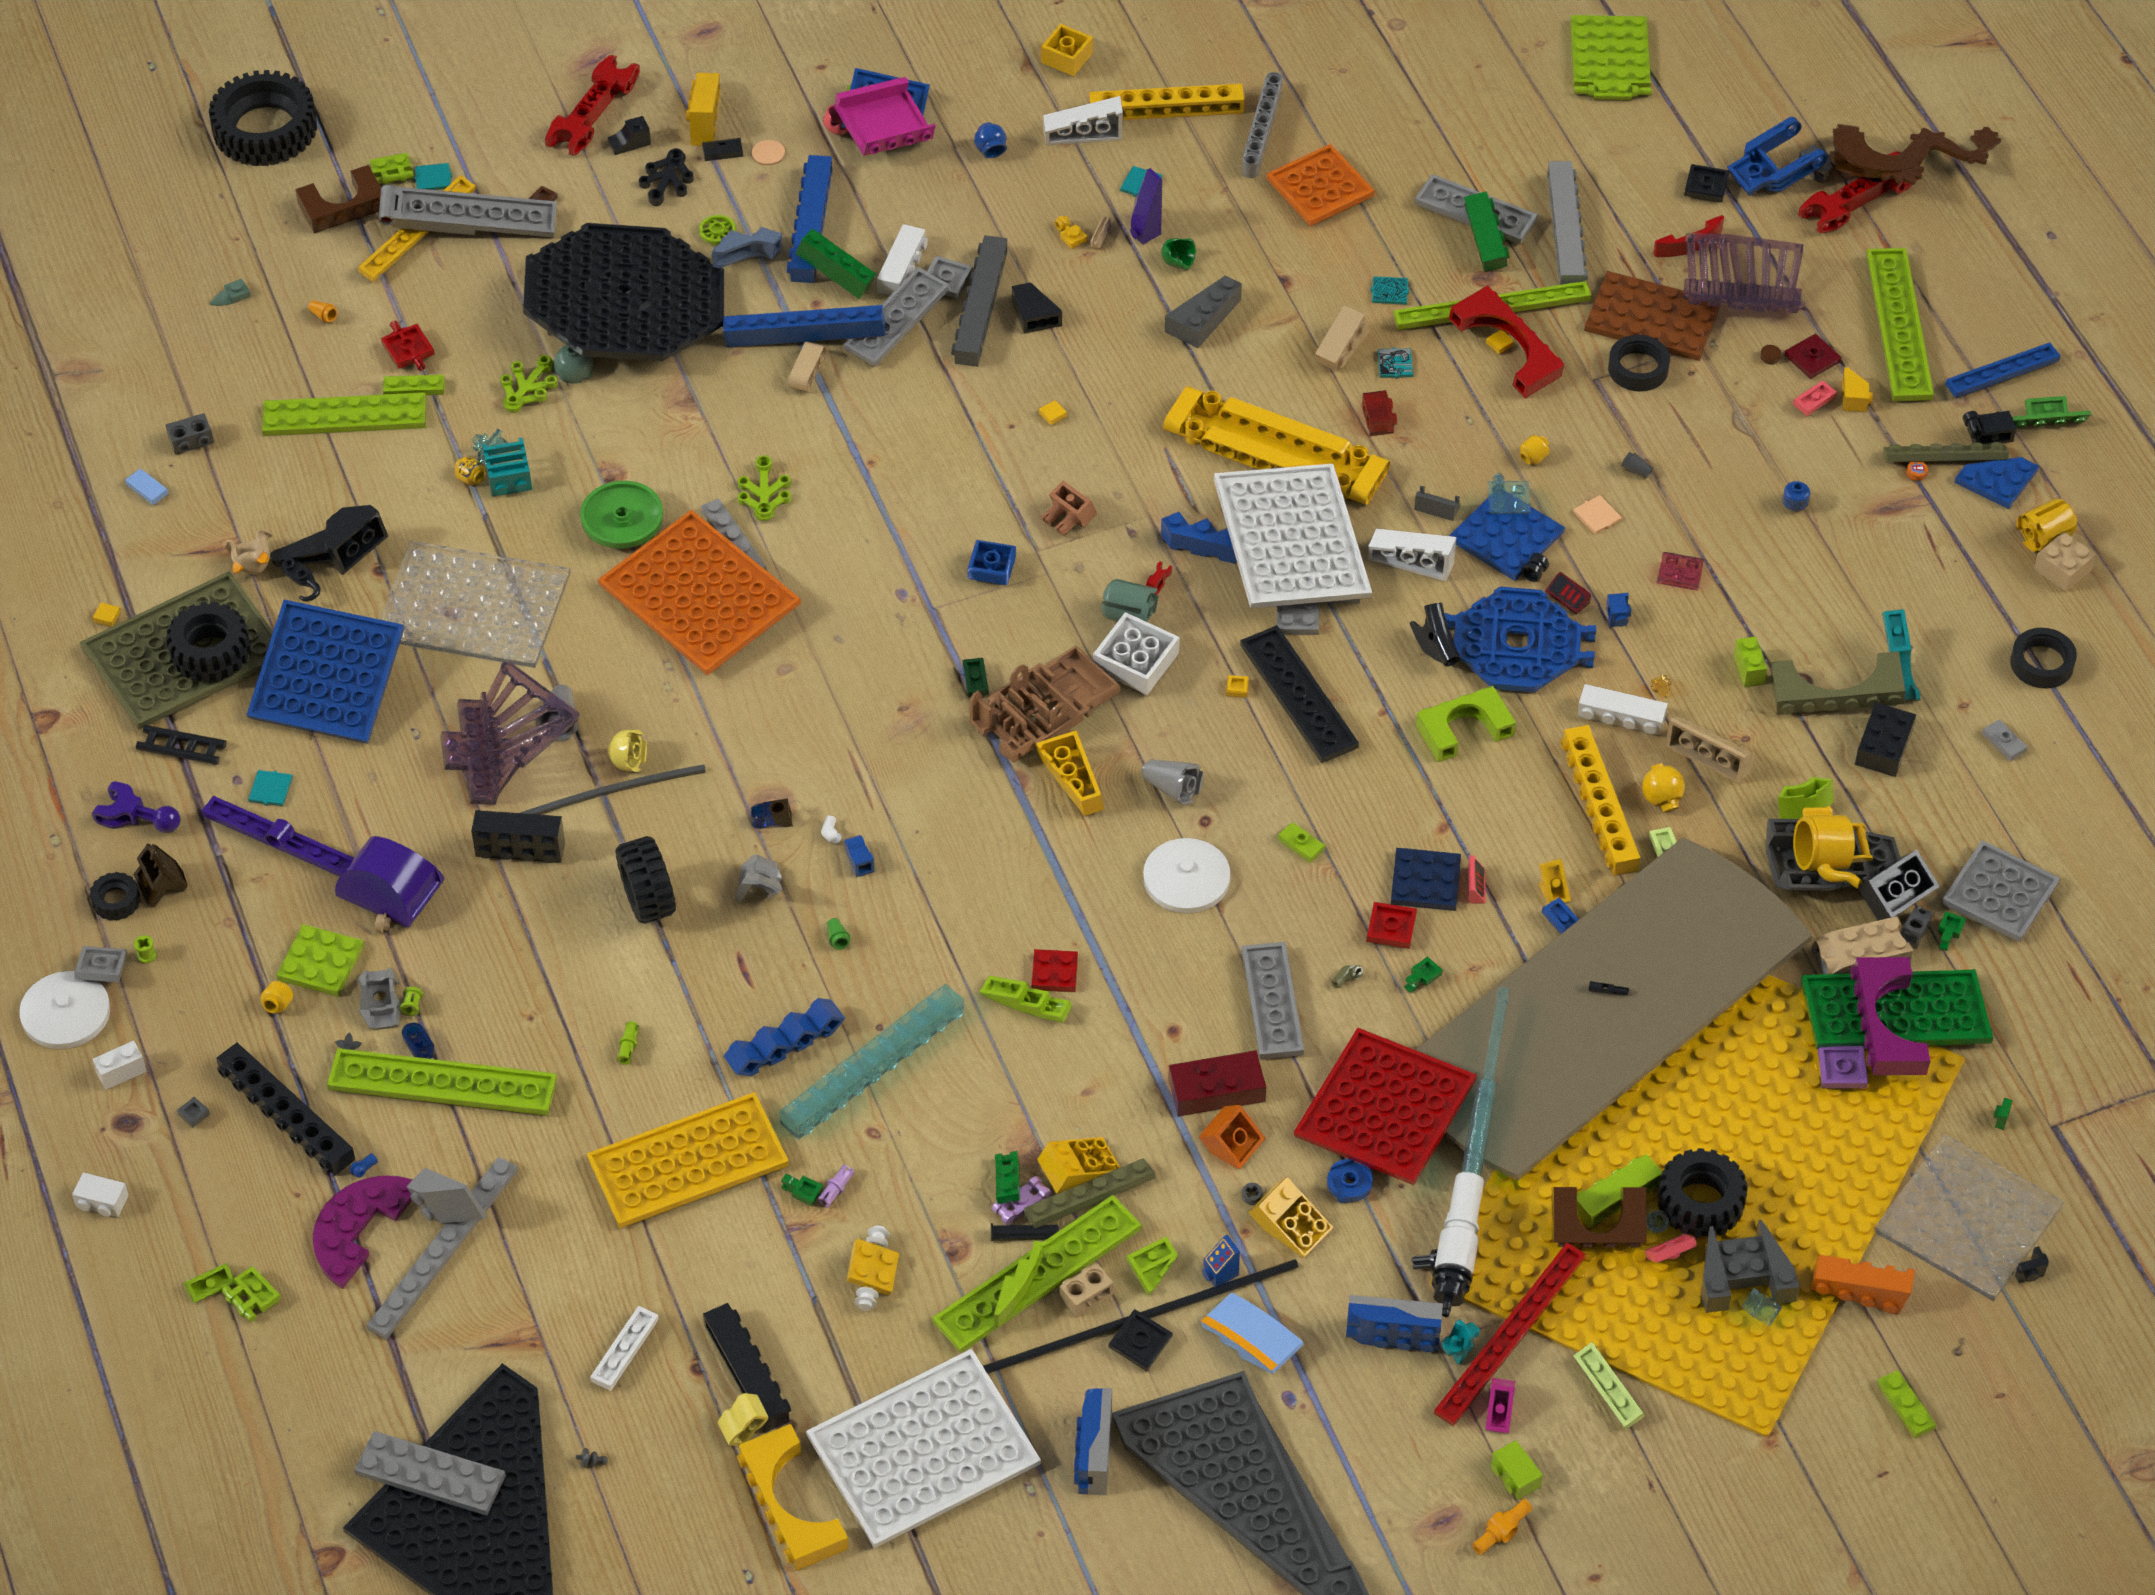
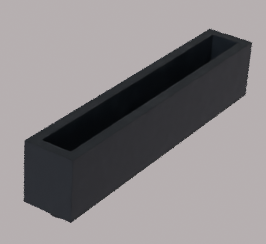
(745, 1363)

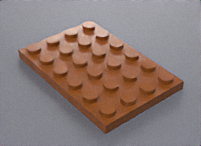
(1646, 308)

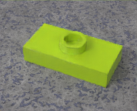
(1301, 842)

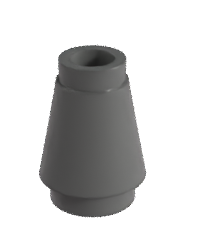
(1636, 465)

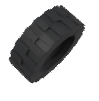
(116, 910)

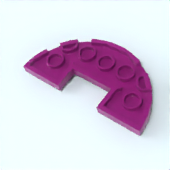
(348, 1215)

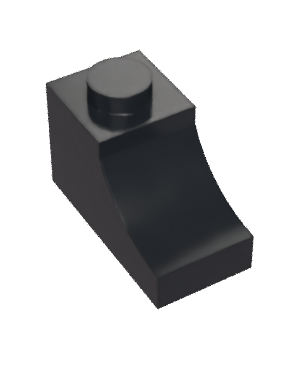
(632, 136)

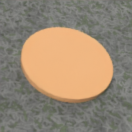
(768, 152)

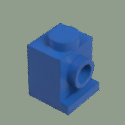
(1618, 609)

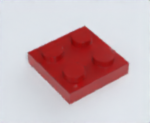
(1391, 925)
(1054, 970)

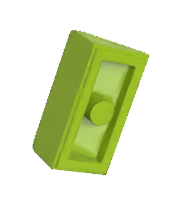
(209, 1283)

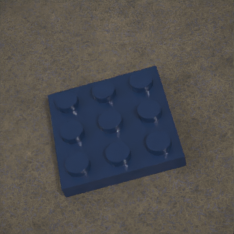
(1425, 879)

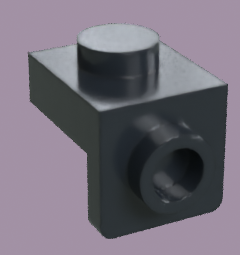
(2034, 1268)

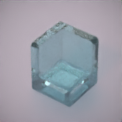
(1761, 1307)

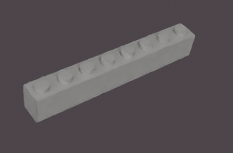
(1566, 222)

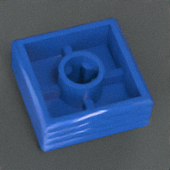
(991, 562)

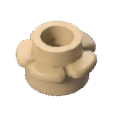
(382, 923)

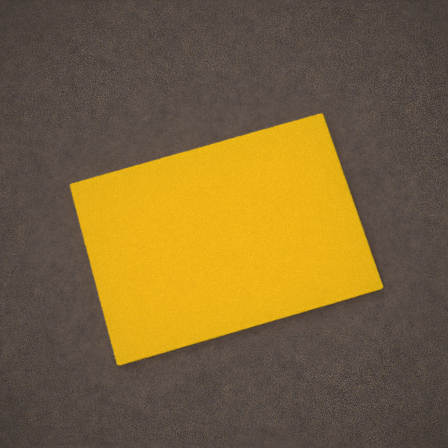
(1815, 1174)

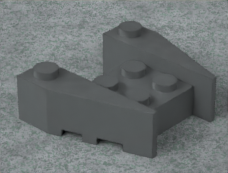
(1744, 1265)

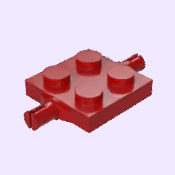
(407, 345)

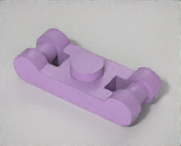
(1026, 1199)

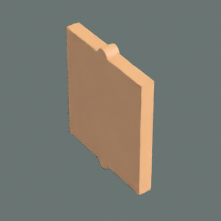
(1597, 514)

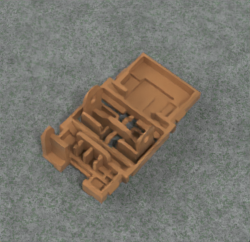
(1069, 679)

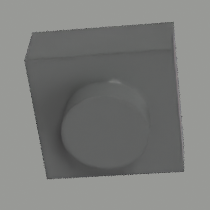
(193, 1112)

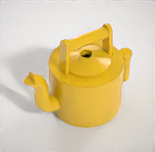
(1828, 844)

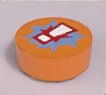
(1917, 470)

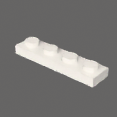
(624, 1348)

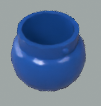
(990, 140)

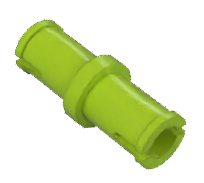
(628, 1043)

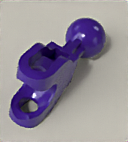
(130, 808)

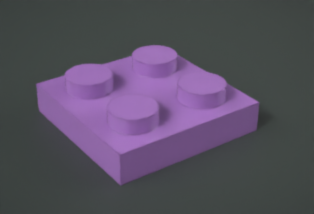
(1842, 1067)

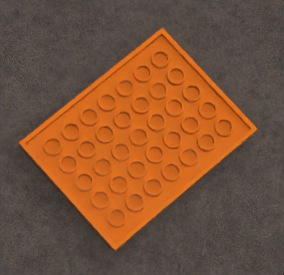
(699, 592)

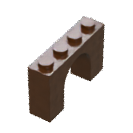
(325, 215)
(1629, 1228)

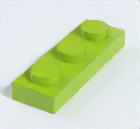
(414, 384)
(1906, 1404)

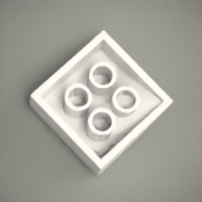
(1137, 653)

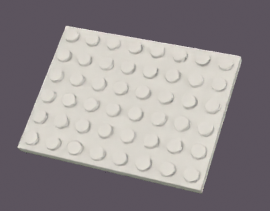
(1292, 535)
(923, 1448)

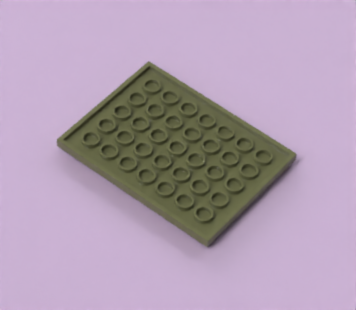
(137, 660)

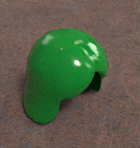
(1180, 248)

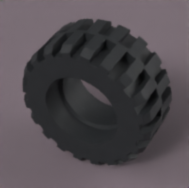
(202, 622)
(645, 879)
(1707, 1169)

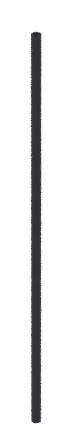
(1150, 1313)

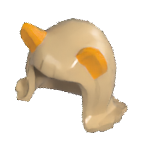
(251, 555)

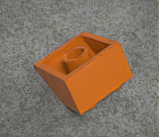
(1232, 1136)

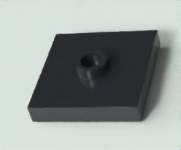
(1706, 183)
(1140, 1340)

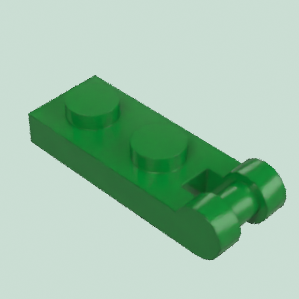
(1007, 1177)

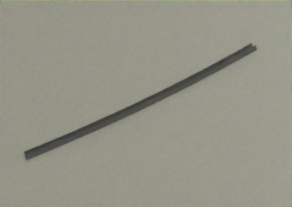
(615, 788)

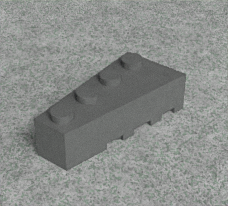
(1204, 312)

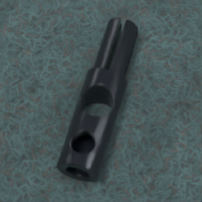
(1598, 987)

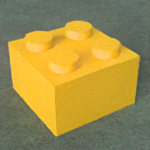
(1067, 49)

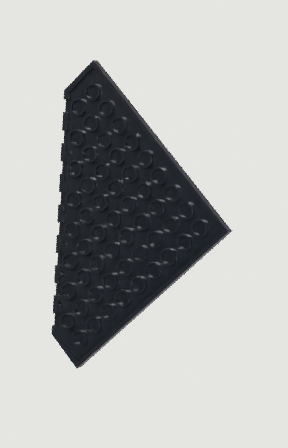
(459, 1549)

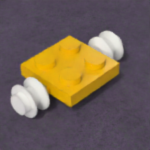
(872, 1267)

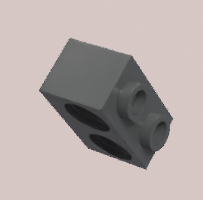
(189, 433)

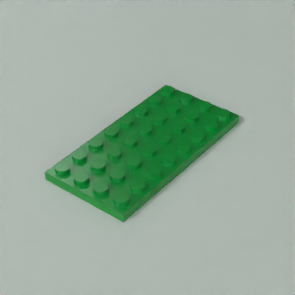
(1934, 1010)

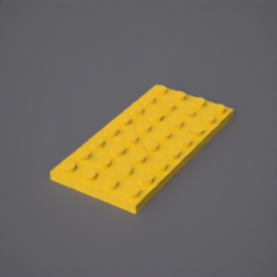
(687, 1160)

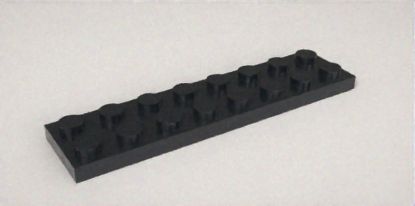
(1299, 694)

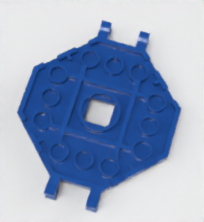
(1550, 647)

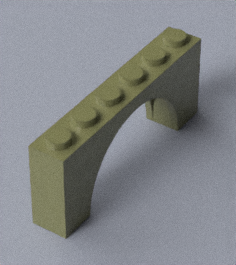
(1798, 696)

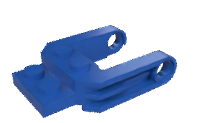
(1758, 170)

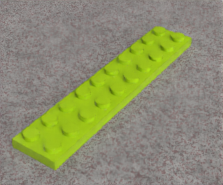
(1899, 324)
(442, 1081)
(1063, 1257)

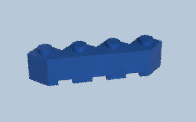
(1198, 538)
(793, 1033)

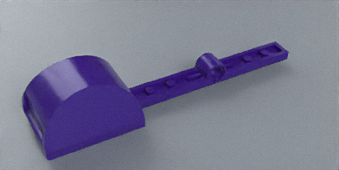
(379, 878)

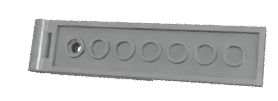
(465, 212)

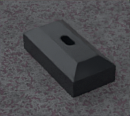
(722, 149)

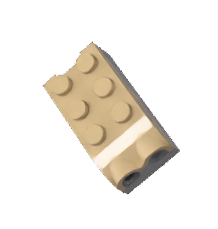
(1839, 949)

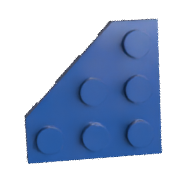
(1999, 479)

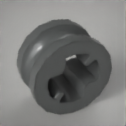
(1250, 1187)

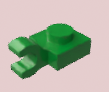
(1950, 926)
(1425, 972)
(804, 1190)

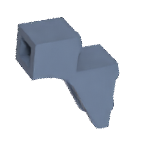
(740, 246)

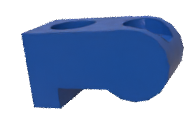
(859, 855)

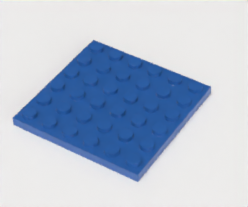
(325, 671)

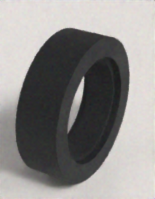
(1639, 381)
(2038, 677)

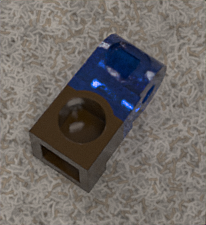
(771, 813)

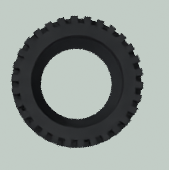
(259, 92)

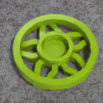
(716, 229)

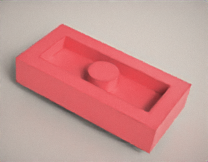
(1815, 398)
(1671, 1249)

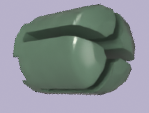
(1128, 597)

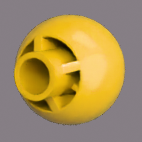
(1663, 787)

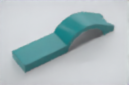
(1898, 640)

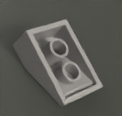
(444, 1198)

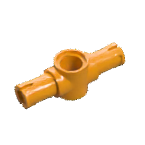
(1502, 1527)

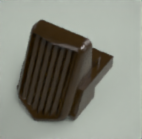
(158, 874)

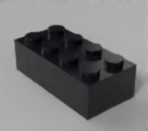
(518, 836)

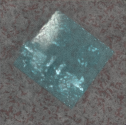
(1508, 496)

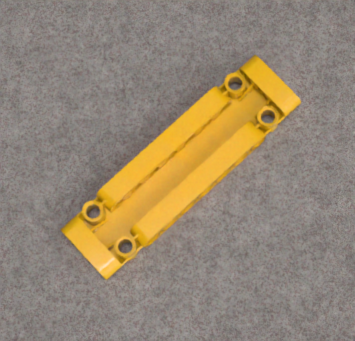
(1272, 441)

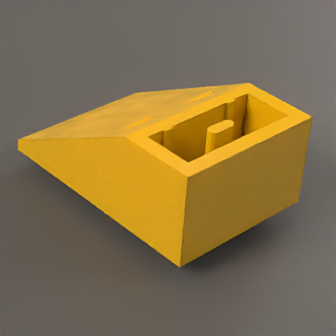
(1076, 1161)
(1290, 1217)

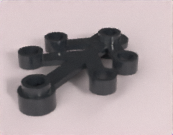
(674, 159)

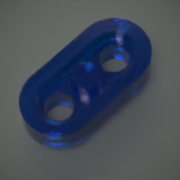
(419, 1043)

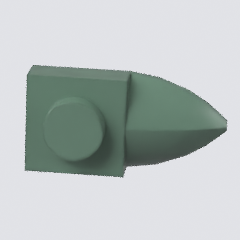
(232, 293)

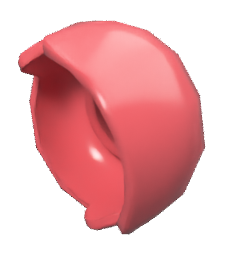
(833, 121)

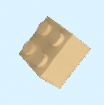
(2065, 561)

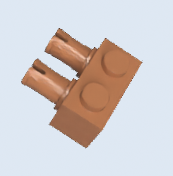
(1071, 503)

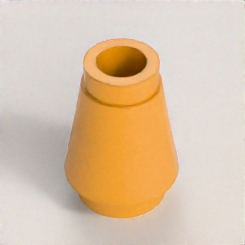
(324, 311)

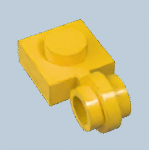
(1073, 235)

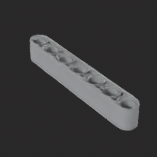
(1262, 125)

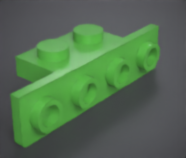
(2048, 410)

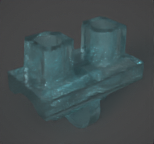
(495, 439)

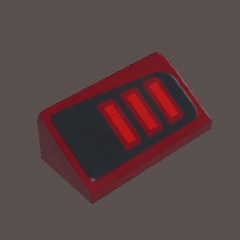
(1568, 593)

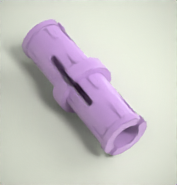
(835, 1186)

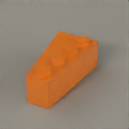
(1862, 1283)

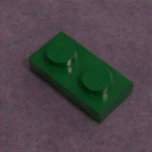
(975, 676)

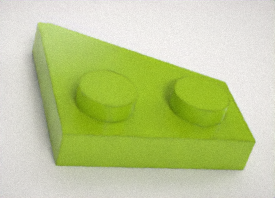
(1152, 1263)

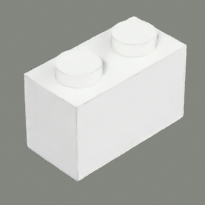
(119, 1065)
(100, 1195)

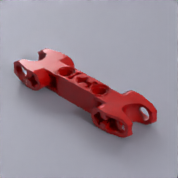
(578, 127)
(1836, 208)

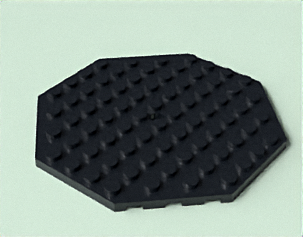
(579, 298)

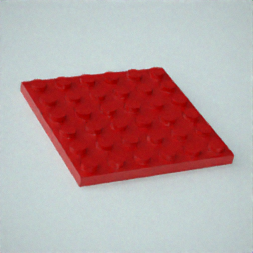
(1385, 1106)

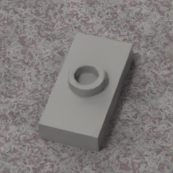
(2004, 740)

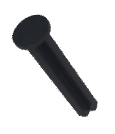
(1022, 1231)

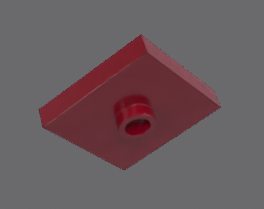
(1813, 356)

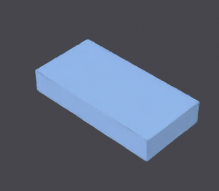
(146, 486)

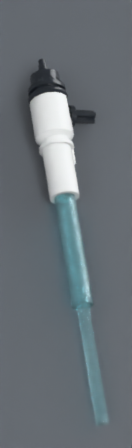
(1458, 1242)

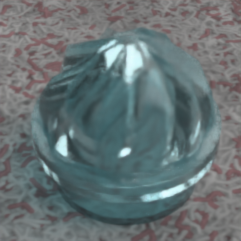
(1657, 1221)

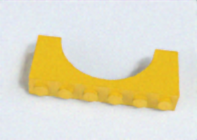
(803, 1540)

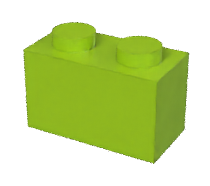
(1750, 661)
(1516, 1470)

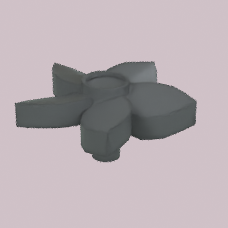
(348, 1043)

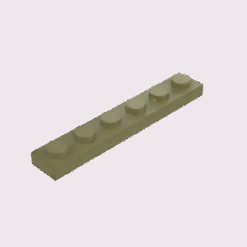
(1951, 452)
(1089, 1193)

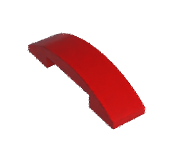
(1672, 247)

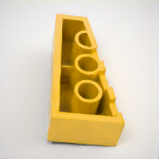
(703, 107)
(1071, 769)

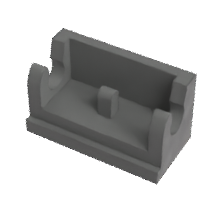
(1436, 505)

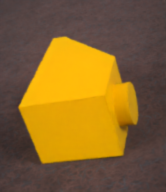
(1855, 392)

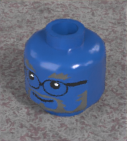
(1796, 496)

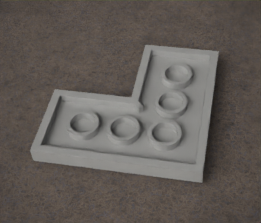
(1302, 618)

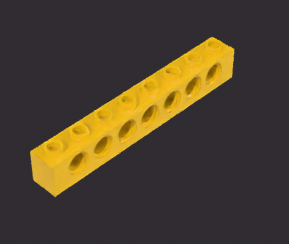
(1177, 101)
(1600, 800)

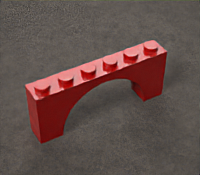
(1489, 310)

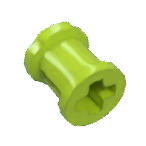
(144, 948)
(408, 991)

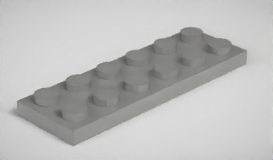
(1448, 199)
(901, 312)
(1272, 1000)
(430, 1473)

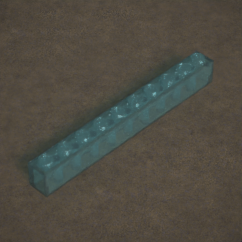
(871, 1061)

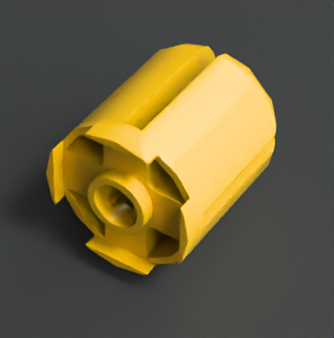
(2046, 523)

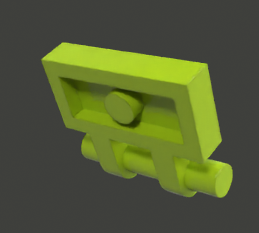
(392, 168)
(256, 1288)

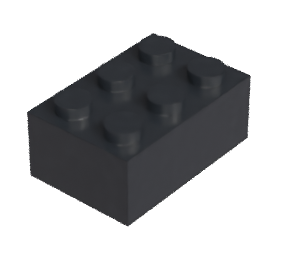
(1885, 739)
(1898, 886)

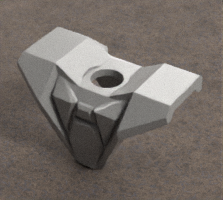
(759, 873)
(379, 1013)

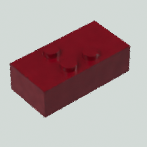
(1217, 1083)

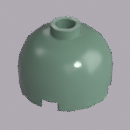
(572, 366)

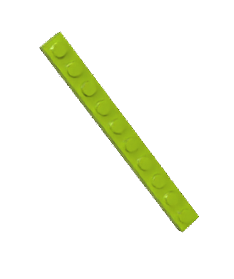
(1518, 301)

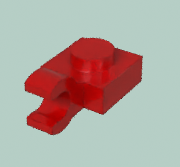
(1159, 577)

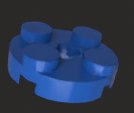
(1349, 1192)

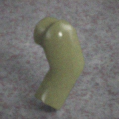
(1346, 973)

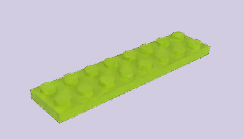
(344, 414)

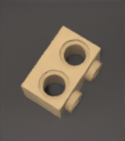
(1089, 1293)

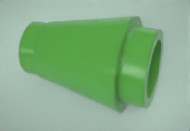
(838, 936)

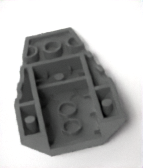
(1790, 876)

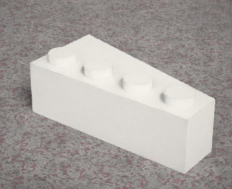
(1085, 123)
(1414, 552)

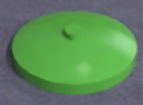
(621, 514)

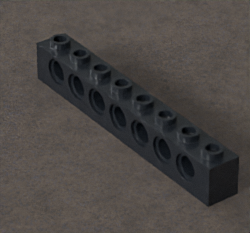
(310, 1124)

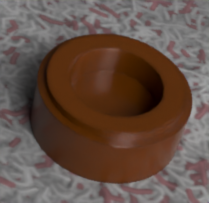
(1770, 354)

